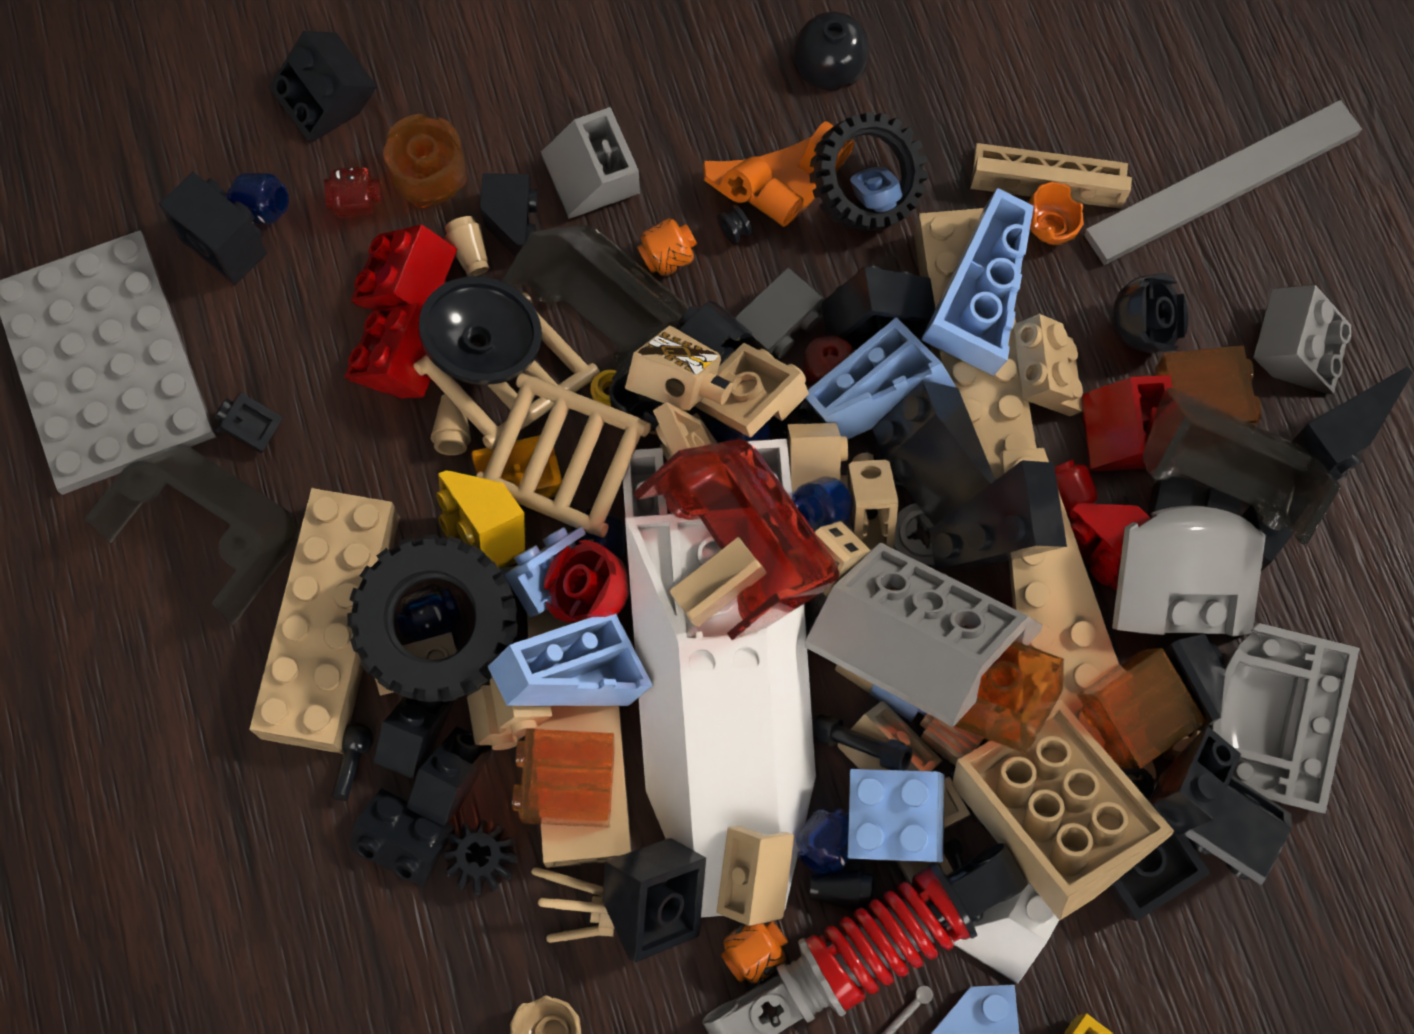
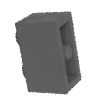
(781, 314)

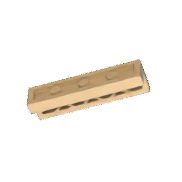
(1023, 178)

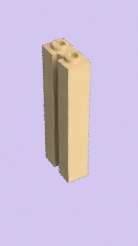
(581, 844)

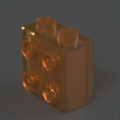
(1215, 377)
(1141, 709)
(565, 778)

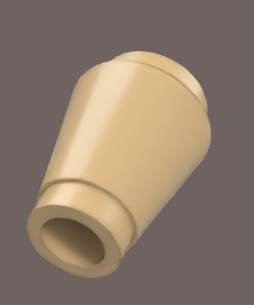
(468, 239)
(449, 428)

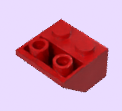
(403, 268)
(388, 353)
(1120, 421)
(1101, 534)

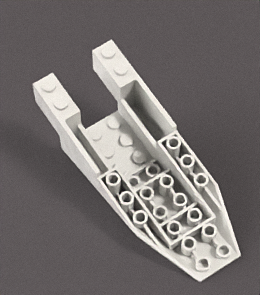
(724, 716)

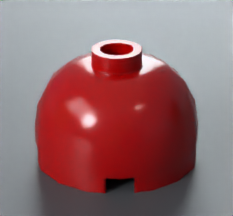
(586, 583)

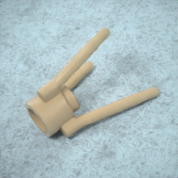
(596, 907)

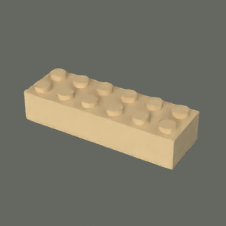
(311, 663)

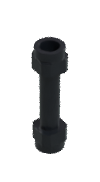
(892, 754)

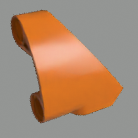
(774, 181)

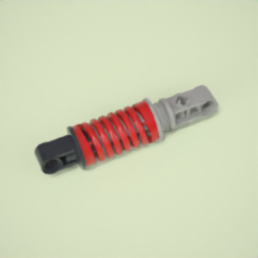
(849, 962)

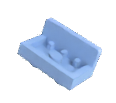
(532, 567)

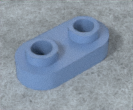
(876, 188)

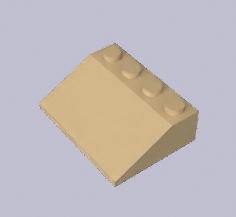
(1061, 811)

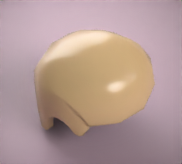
(545, 1017)

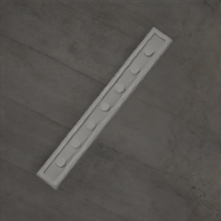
(1222, 182)

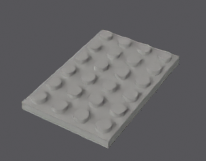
(101, 361)

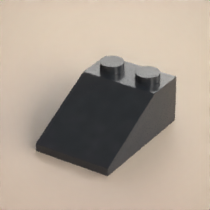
(1351, 427)
(934, 449)

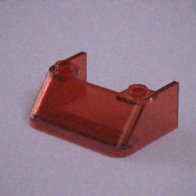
(742, 498)

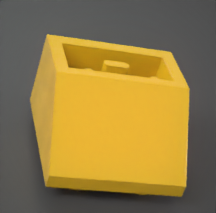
(482, 516)

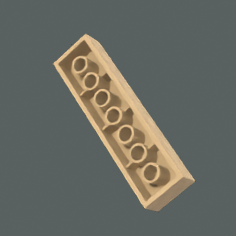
(992, 401)

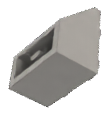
(591, 164)
(1303, 338)

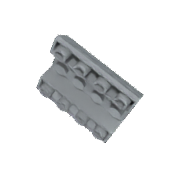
(915, 635)

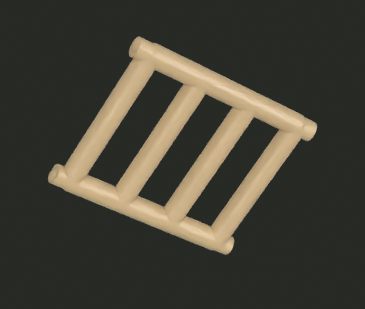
(582, 376)
(598, 415)

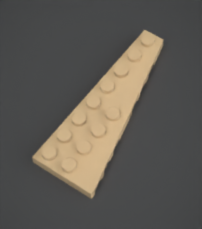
(1060, 597)

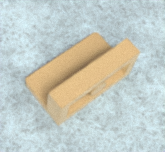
(717, 582)
(885, 725)
(754, 875)

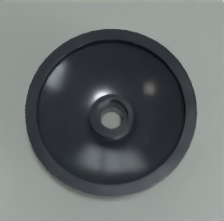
(481, 313)

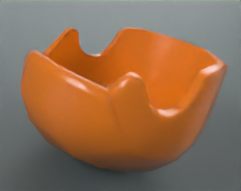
(1055, 214)

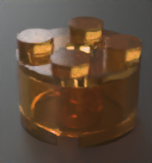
(425, 159)

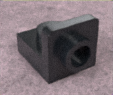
(247, 421)

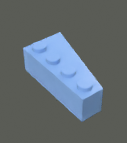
(981, 295)

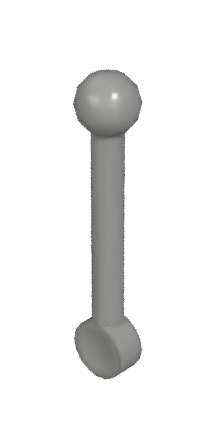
(922, 996)

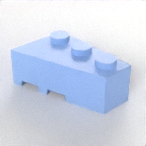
(875, 380)
(572, 667)

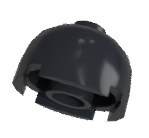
(832, 51)
(1150, 314)

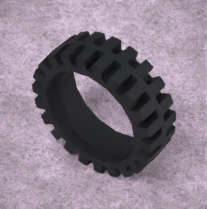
(903, 147)

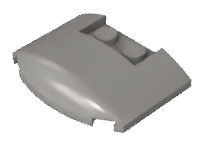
(1189, 573)
(1287, 713)

